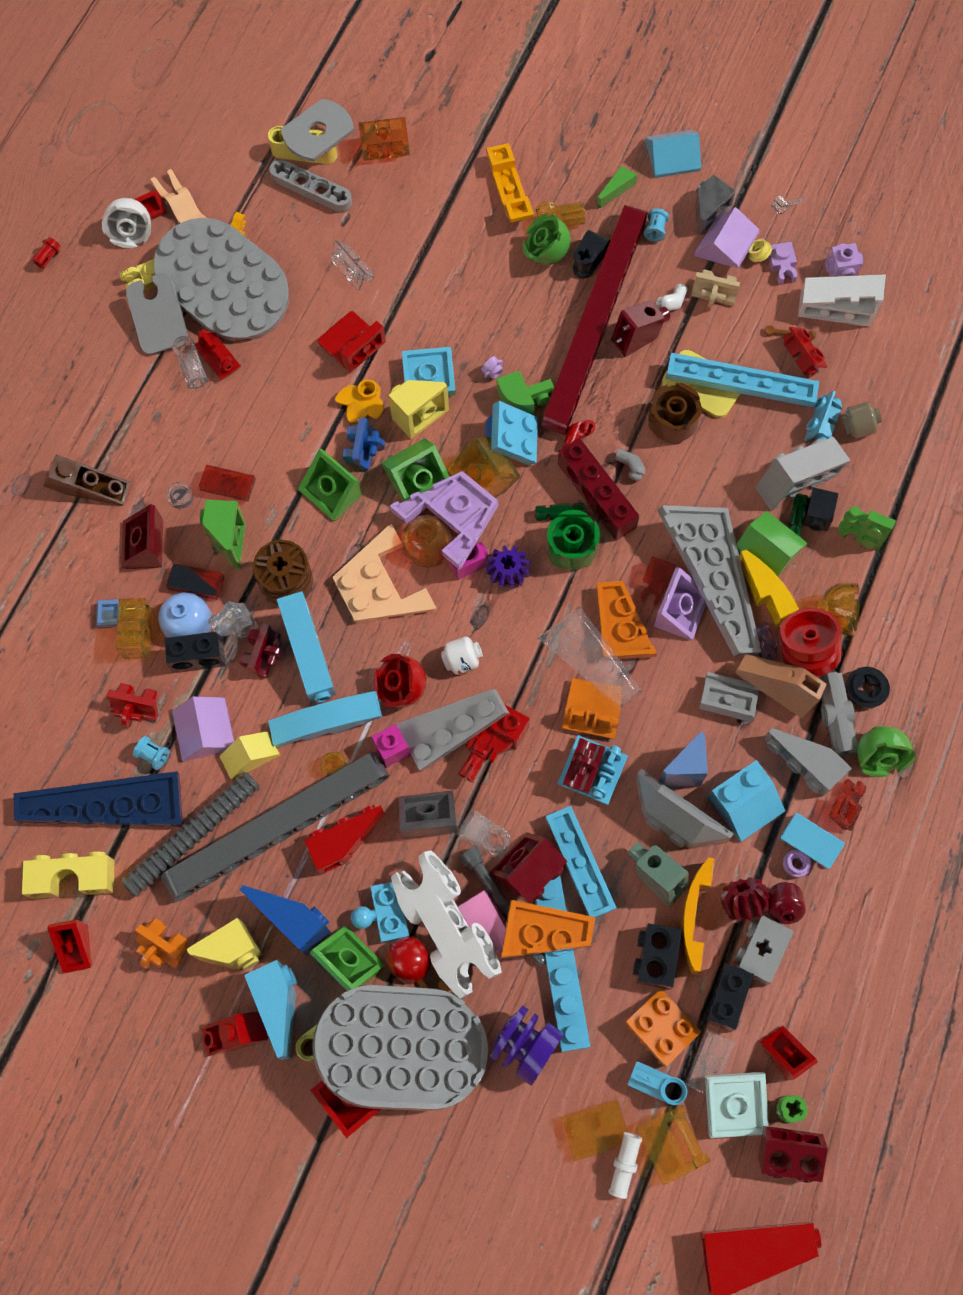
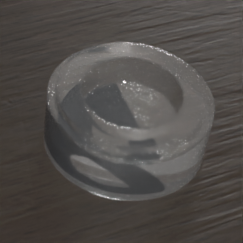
(180, 495)

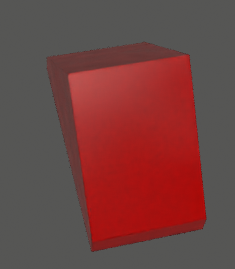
(71, 945)
(788, 1053)

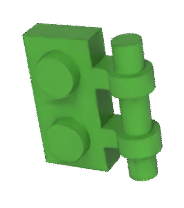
(870, 528)

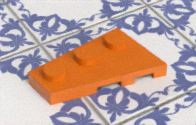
(621, 623)
(544, 929)

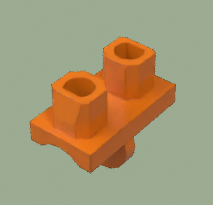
(157, 950)

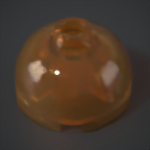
(425, 539)

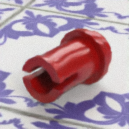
(46, 252)

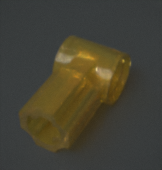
(570, 214)

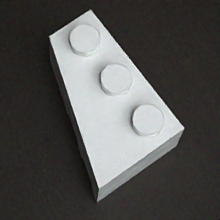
(842, 298)

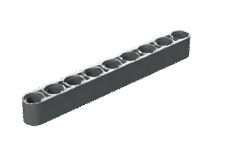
(274, 826)

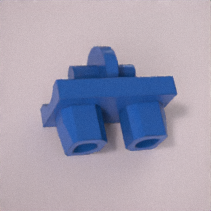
(365, 446)

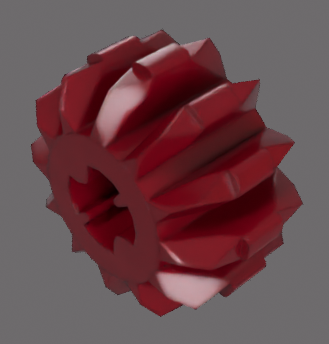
(745, 899)

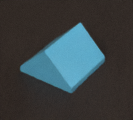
(674, 153)

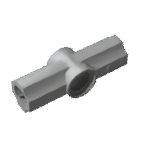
(838, 715)

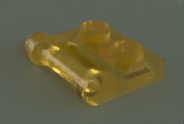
(664, 1150)

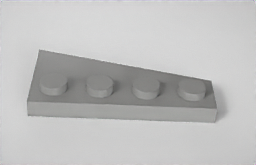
(449, 727)

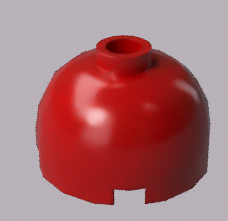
(399, 681)

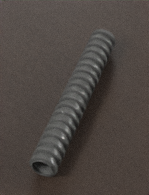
(190, 834)

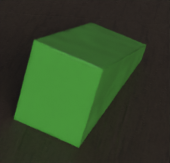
(617, 185)

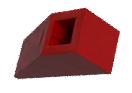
(337, 845)

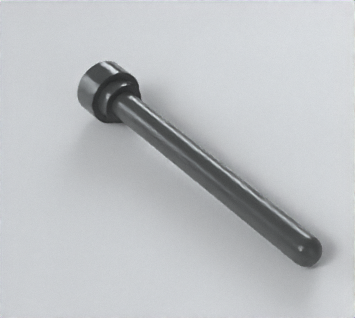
(473, 860)

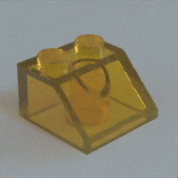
(485, 467)

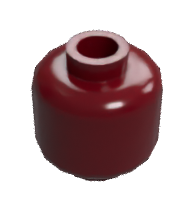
(786, 903)

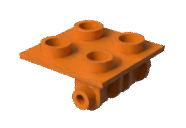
(590, 711)
(662, 1028)

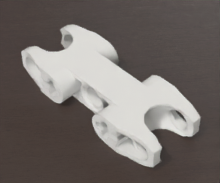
(455, 940)

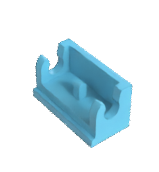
(812, 840)

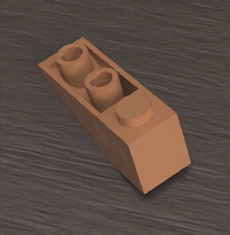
(785, 683)

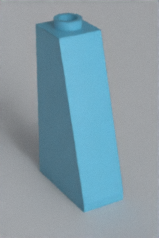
(306, 647)

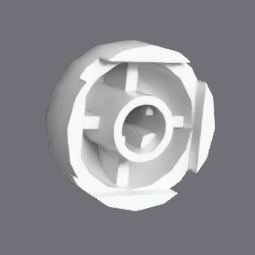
(126, 223)

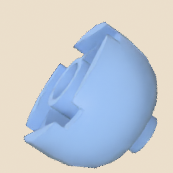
(184, 615)

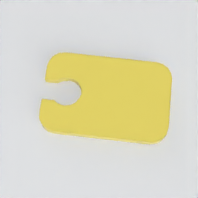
(713, 401)

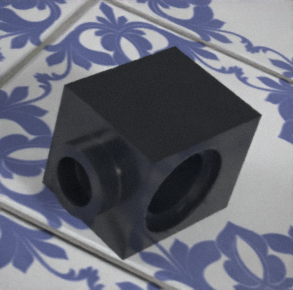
(820, 509)

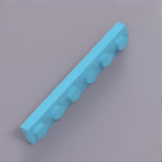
(742, 380)
(565, 981)

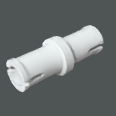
(625, 1165)

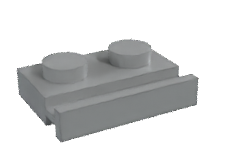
(729, 697)

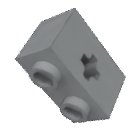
(775, 939)

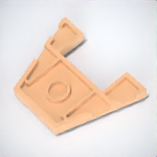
(369, 589)

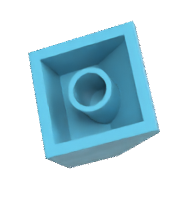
(747, 801)

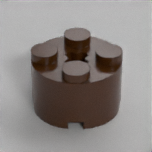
(674, 413)

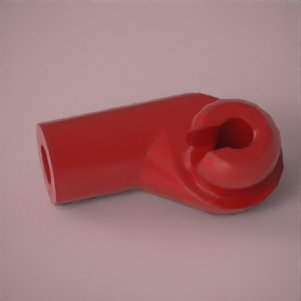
(579, 430)

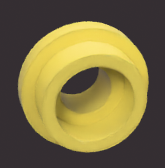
(759, 250)

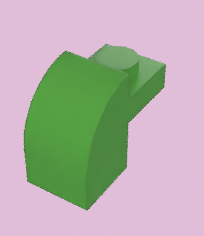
(515, 393)

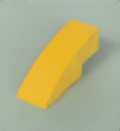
(767, 588)

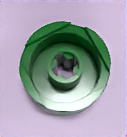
(568, 553)

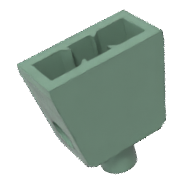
(660, 872)

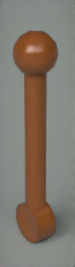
(770, 330)

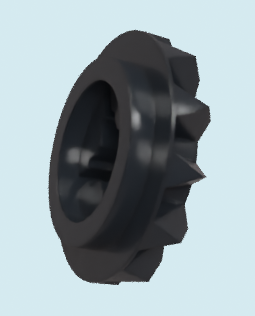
(873, 678)

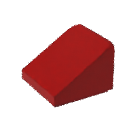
(152, 203)

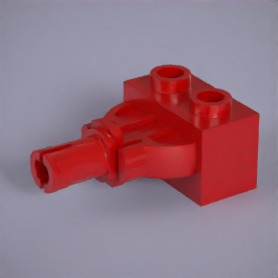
(496, 738)

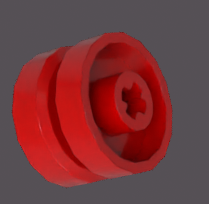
(811, 640)

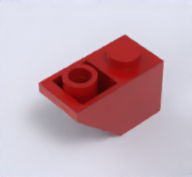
(234, 1033)

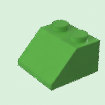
(415, 469)
(225, 528)

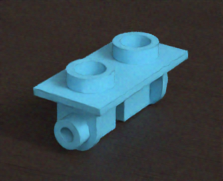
(825, 409)

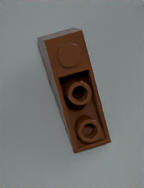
(85, 482)

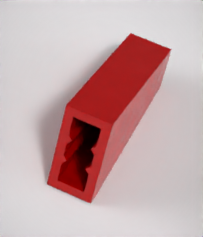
(753, 1254)

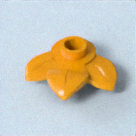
(360, 404)

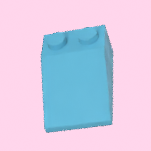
(275, 1001)

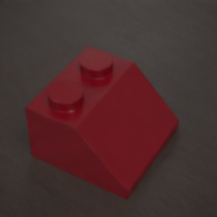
(529, 867)

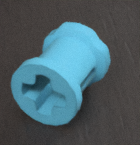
(656, 225)
(151, 752)

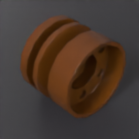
(293, 578)

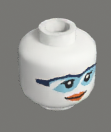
(461, 655)

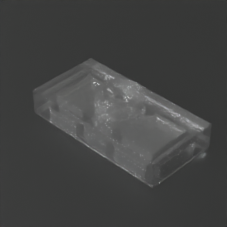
(710, 1059)

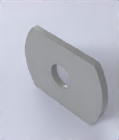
(311, 147)

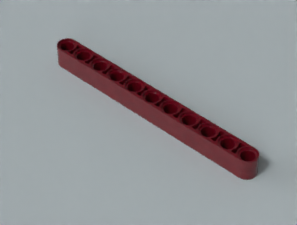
(594, 320)

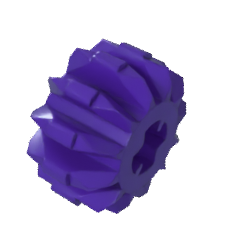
(508, 557)

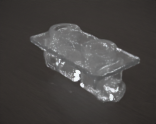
(346, 261)

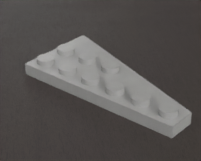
(712, 557)

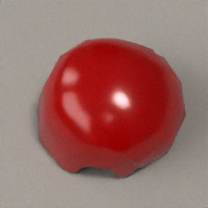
(408, 959)

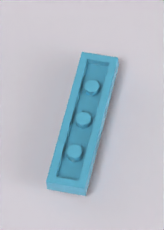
(580, 862)

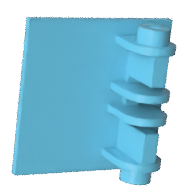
(607, 773)

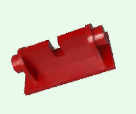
(799, 342)
(216, 354)

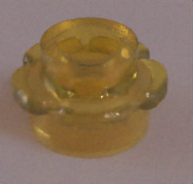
(333, 757)

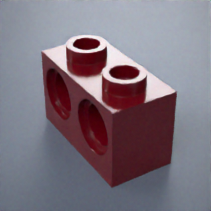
(794, 1146)

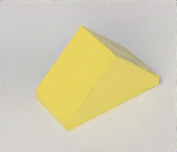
(248, 753)

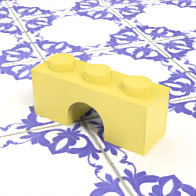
(44, 874)

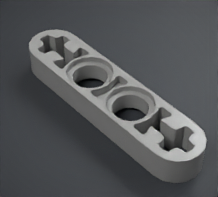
(313, 182)

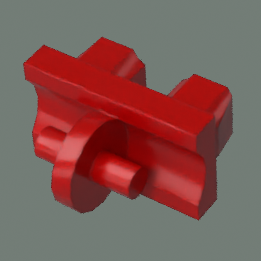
(131, 707)

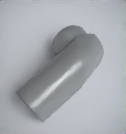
(633, 461)

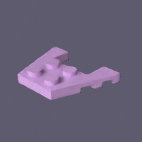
(460, 505)

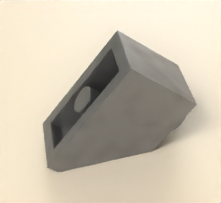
(712, 200)

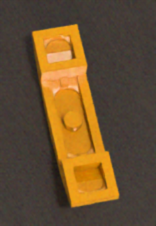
(508, 184)
(694, 950)

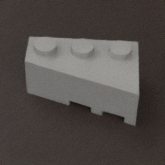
(801, 469)

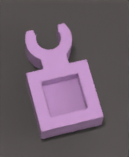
(784, 260)

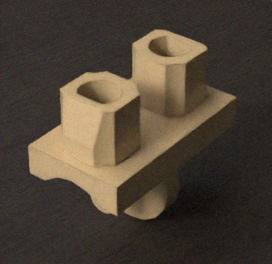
(715, 288)

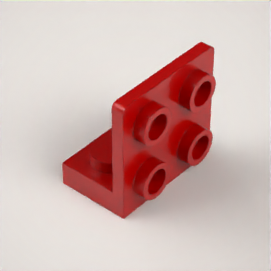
(352, 340)

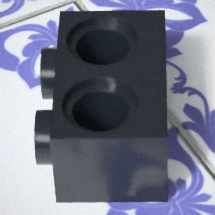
(195, 652)
(665, 957)
(728, 997)

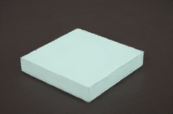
(736, 1104)

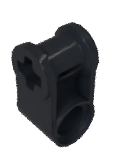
(589, 254)

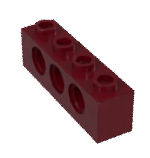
(598, 489)

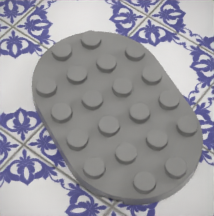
(223, 279)
(400, 1048)

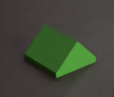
(330, 486)
(771, 542)
(348, 959)

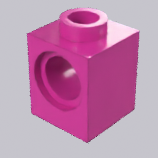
(474, 564)
(391, 745)

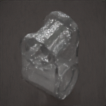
(233, 620)
(480, 831)

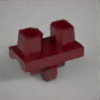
(265, 651)
(584, 766)

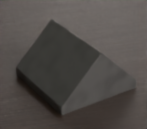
(427, 814)

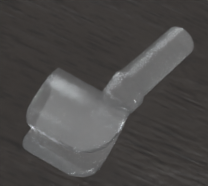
(782, 204)

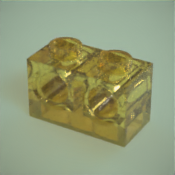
(134, 628)

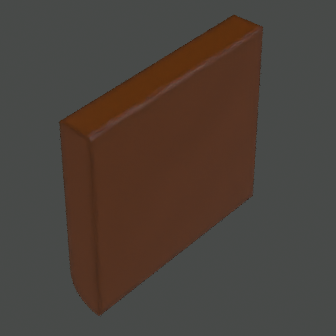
(433, 981)

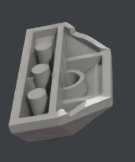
(676, 816)

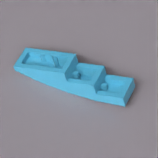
(325, 718)

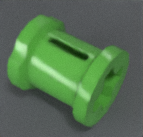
(800, 1106)

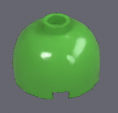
(547, 240)
(884, 750)

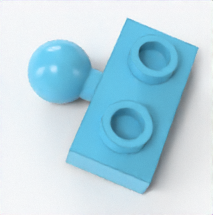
(386, 912)

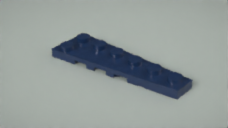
(125, 801)

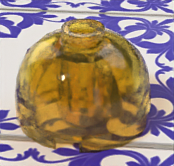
(841, 603)

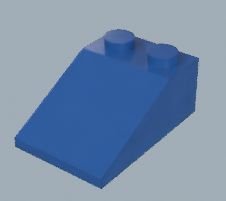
(294, 919)

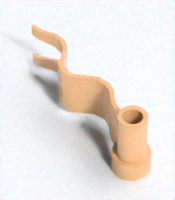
(181, 204)

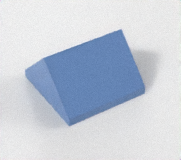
(689, 766)

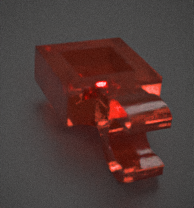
(847, 806)

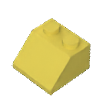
(418, 405)
(228, 947)

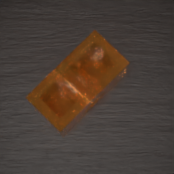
(384, 138)

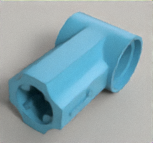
(654, 1082)

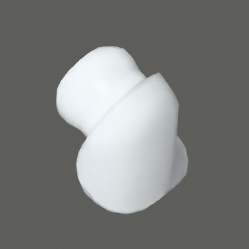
(675, 300)

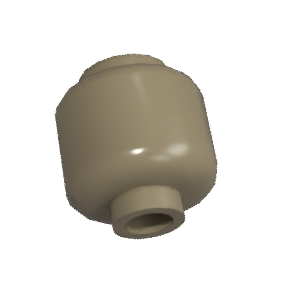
(861, 420)

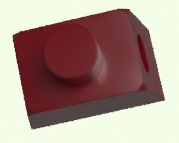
(638, 326)

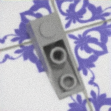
(813, 761)

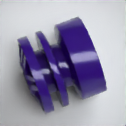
(526, 1045)

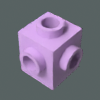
(844, 260)

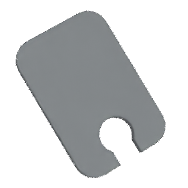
(159, 319)

